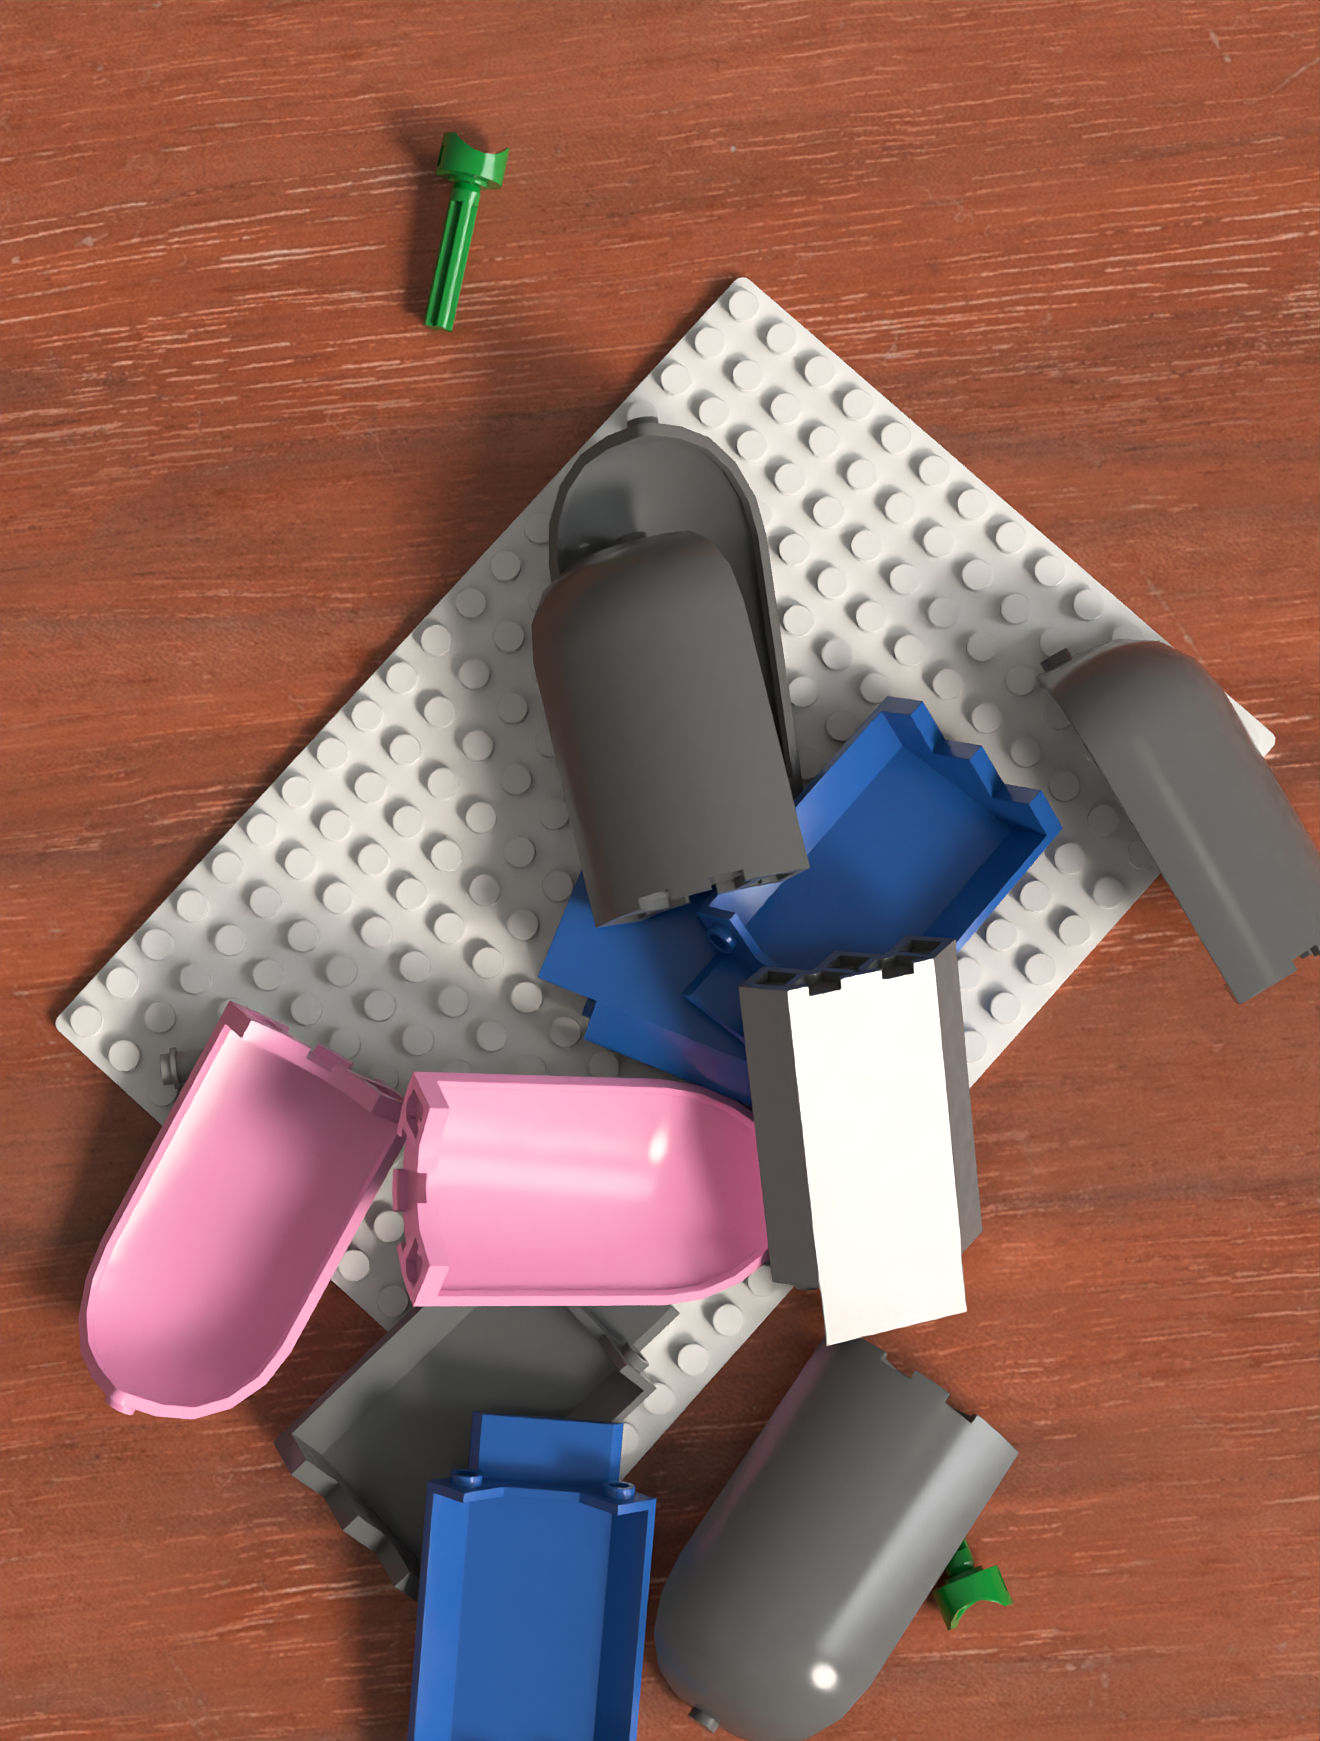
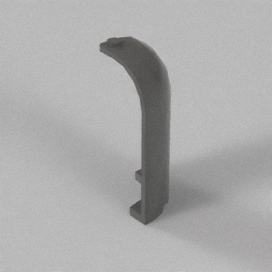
(675, 481)
(662, 728)
(1198, 803)
(823, 1546)

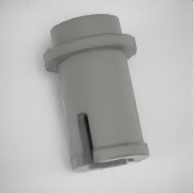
(178, 1066)

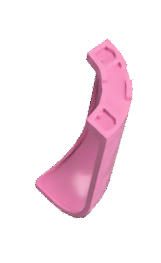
(575, 1191)
(234, 1221)

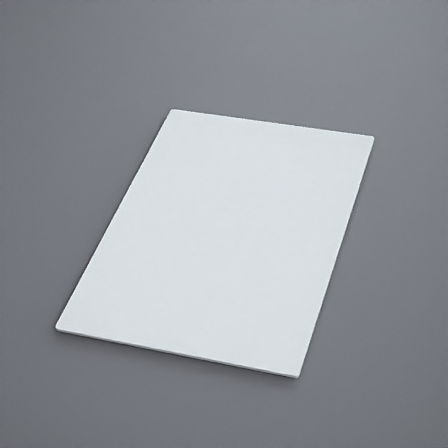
(425, 836)

